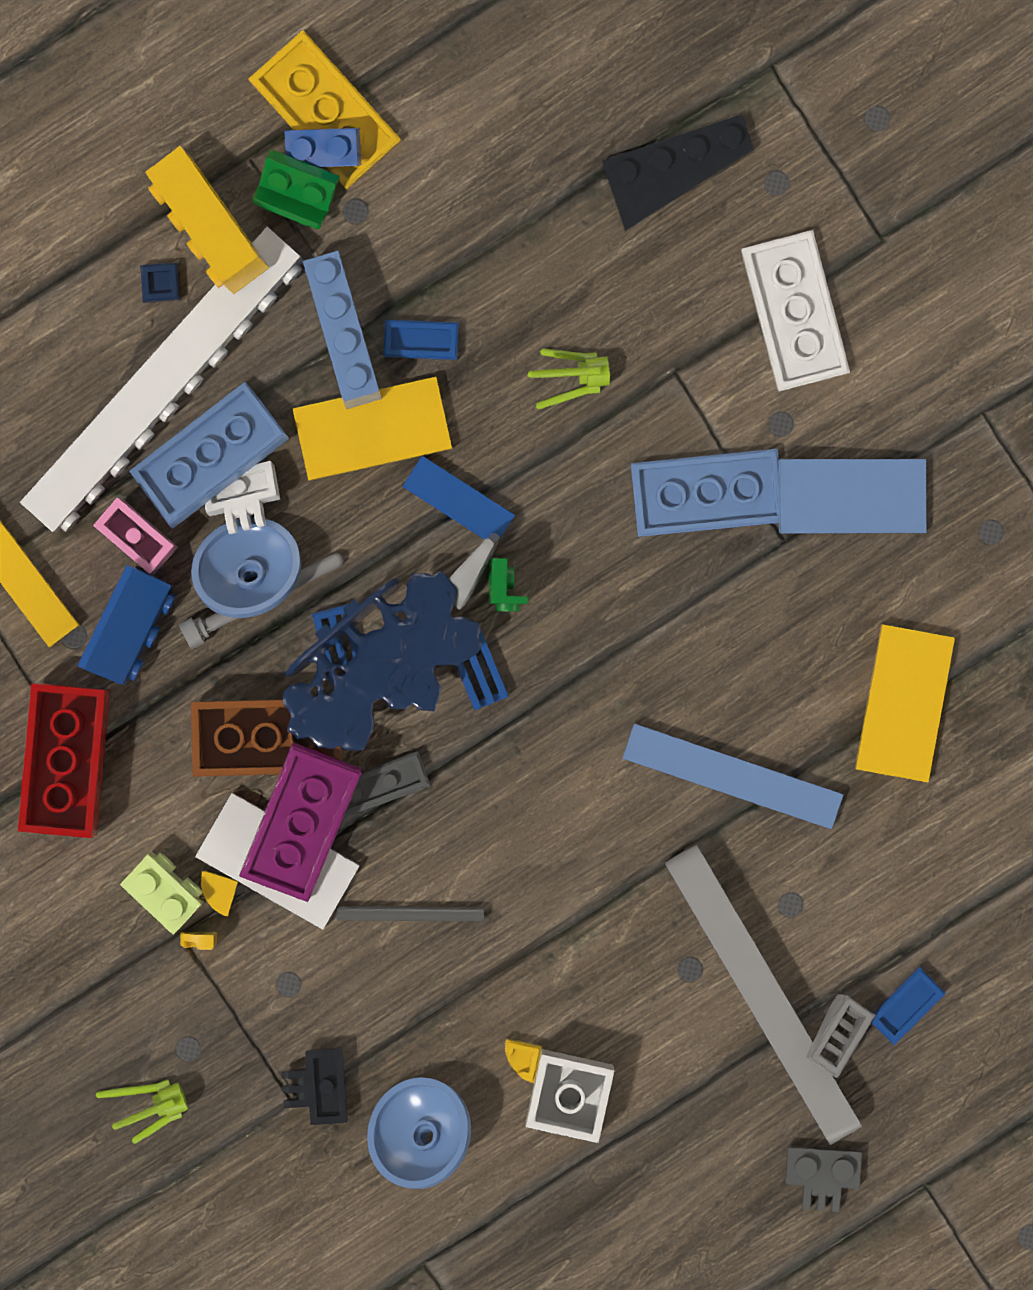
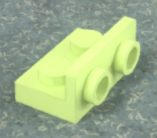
(163, 891)

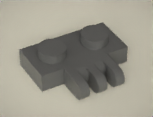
(823, 1173)

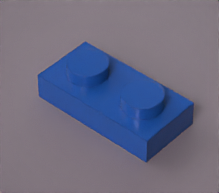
(325, 146)

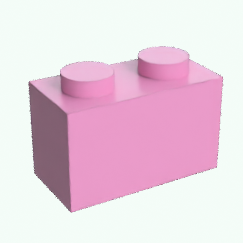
(135, 536)

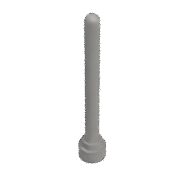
(198, 630)

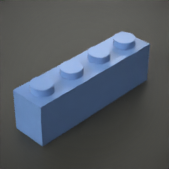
(342, 330)

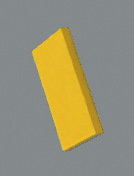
(316, 95)
(396, 428)
(904, 703)

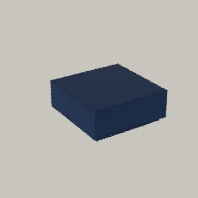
(160, 282)

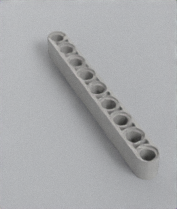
(762, 993)

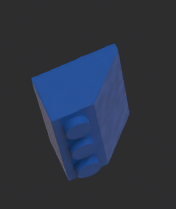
(127, 626)

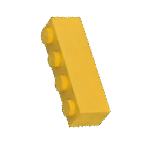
(206, 220)

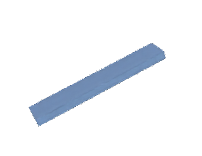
(732, 776)

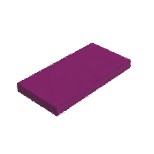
(300, 822)

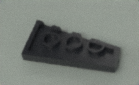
(666, 170)

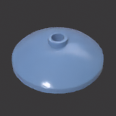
(229, 560)
(400, 1131)

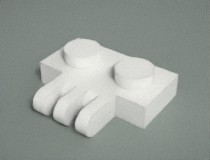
(246, 497)

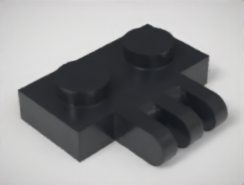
(319, 1086)

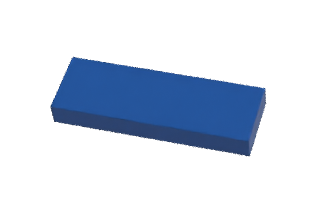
(457, 499)

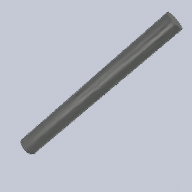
(409, 913)

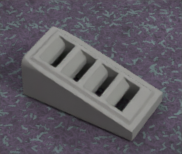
(470, 572)
(856, 1030)

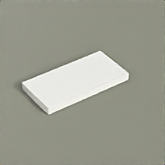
(795, 311)
(228, 847)

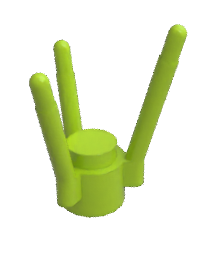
(592, 372)
(168, 1102)

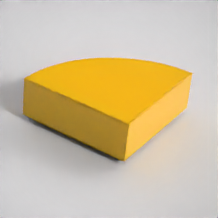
(218, 891)
(200, 940)
(523, 1058)

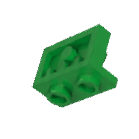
(295, 189)
(500, 579)

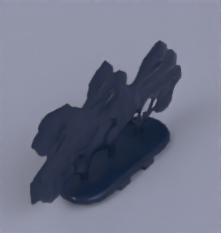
(389, 664)

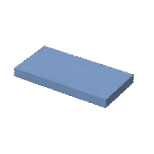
(209, 455)
(706, 492)
(852, 496)

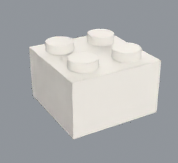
(570, 1096)

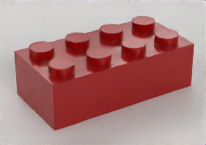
(63, 760)

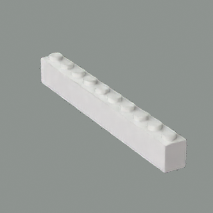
(156, 388)

